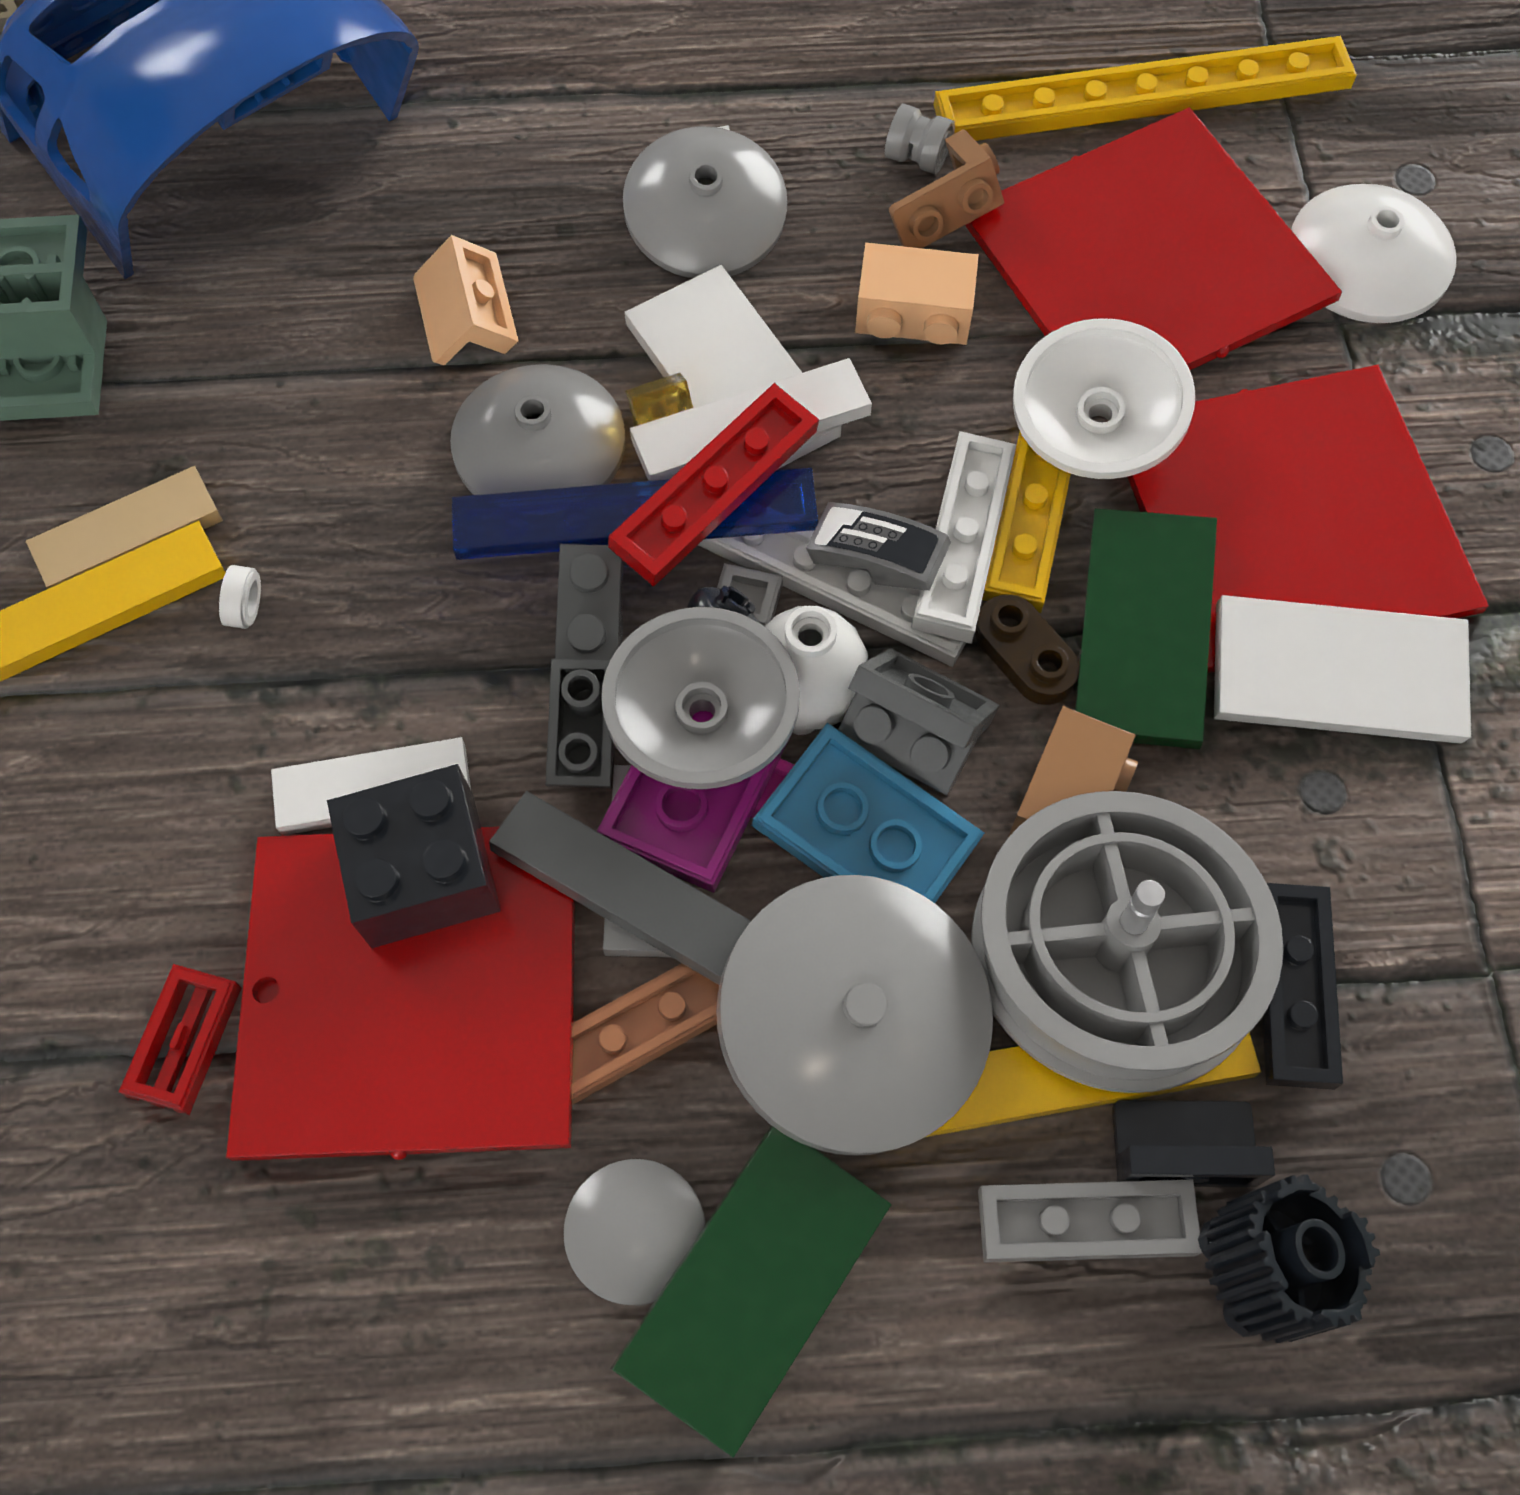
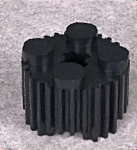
(1288, 1261)

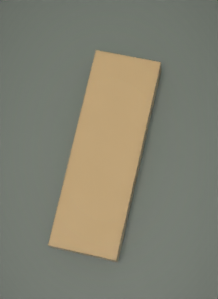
(123, 526)

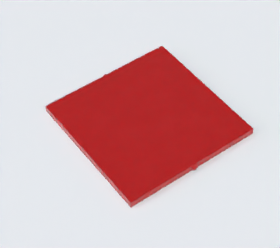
(1157, 238)
(1316, 500)
(404, 1042)

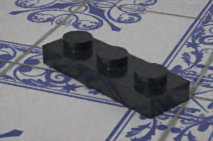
(1303, 1016)

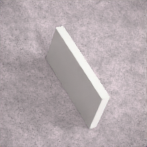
(715, 343)
(1342, 669)

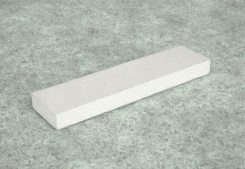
(669, 443)
(971, 521)

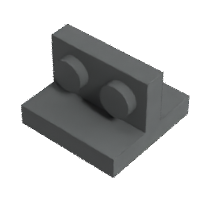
(915, 718)

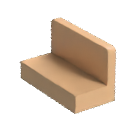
(463, 300)

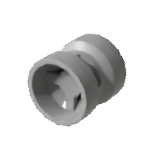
(919, 138)

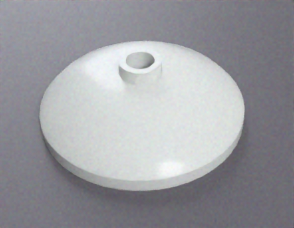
(1379, 249)
(1106, 372)

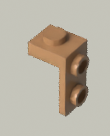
(953, 198)

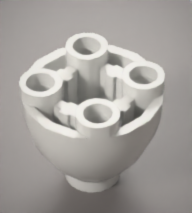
(825, 658)

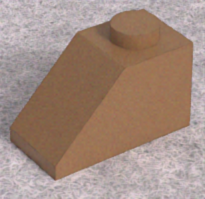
(1078, 760)

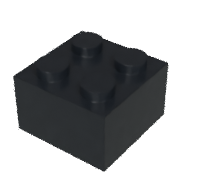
(412, 856)

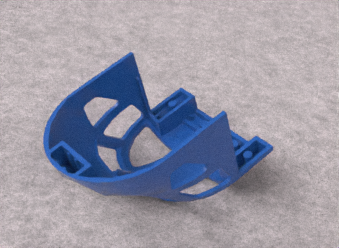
(168, 77)

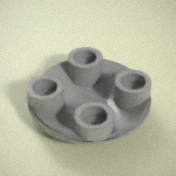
(631, 1229)

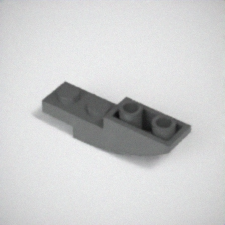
(586, 639)

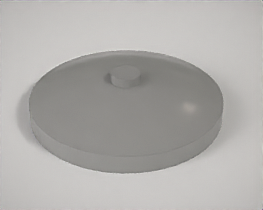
(854, 1015)

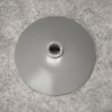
(699, 225)
(570, 445)
(692, 665)

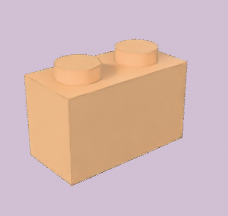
(916, 294)

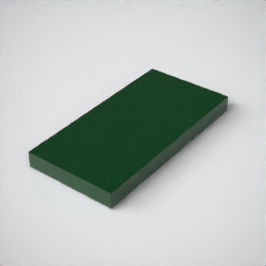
(1148, 625)
(751, 1289)

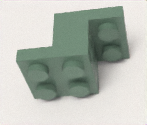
(48, 321)

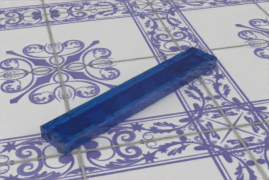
(588, 514)

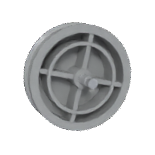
(1126, 941)

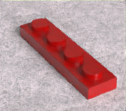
(713, 484)

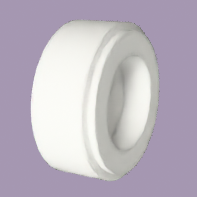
(239, 596)

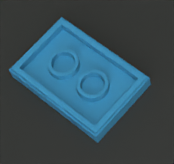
(861, 817)

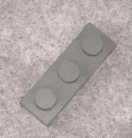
(1088, 1221)

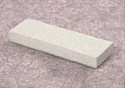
(303, 789)

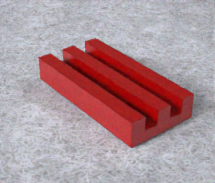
(204, 1048)

